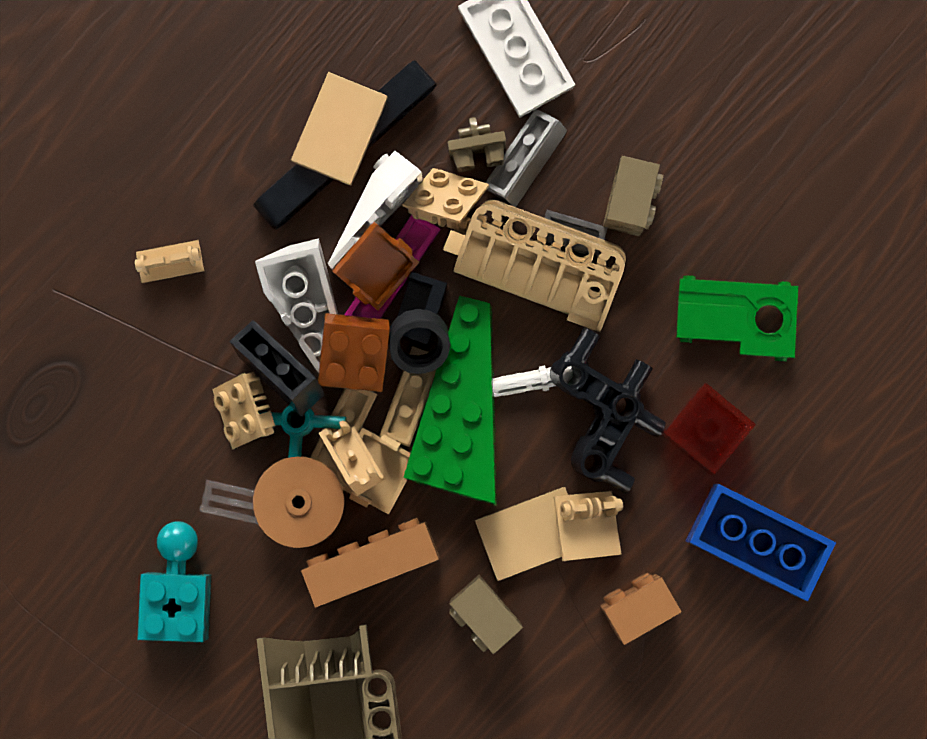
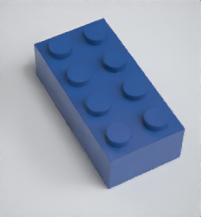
(760, 542)

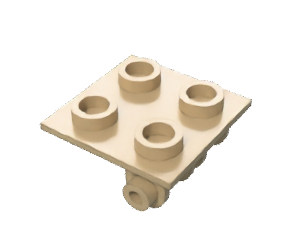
(445, 199)
(239, 410)
(588, 525)

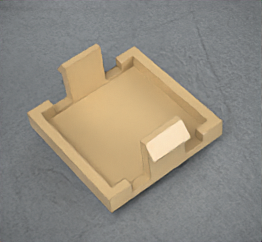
(392, 464)

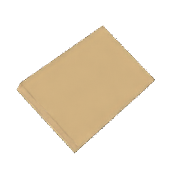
(339, 128)
(522, 535)

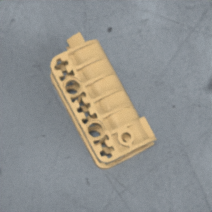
(538, 269)

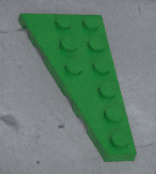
(458, 423)

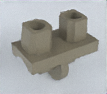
(476, 141)

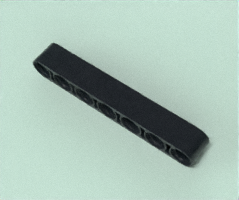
(303, 184)

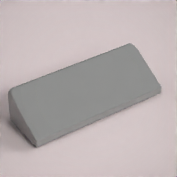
(526, 157)

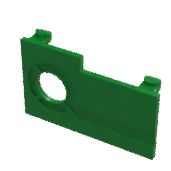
(728, 314)

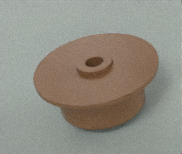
(298, 502)

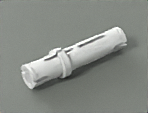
(527, 381)

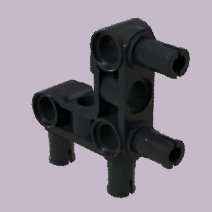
(608, 427)

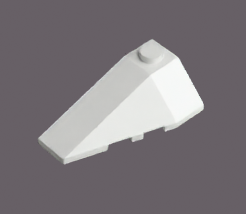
(383, 195)
(300, 291)

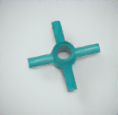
(311, 421)

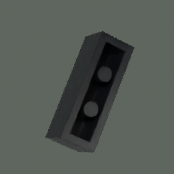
(277, 368)

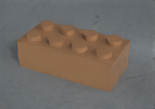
(371, 563)

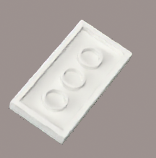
(517, 51)

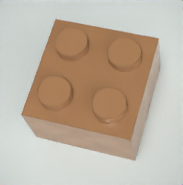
(639, 607)

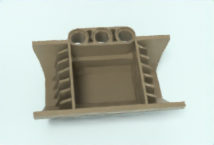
(325, 689)

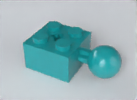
(156, 621)

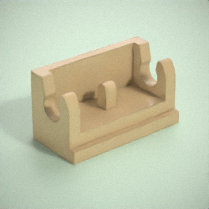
(352, 458)

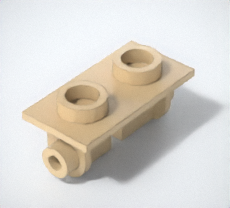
(169, 261)

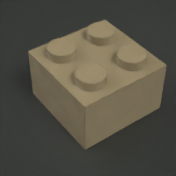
(631, 196)
(485, 614)

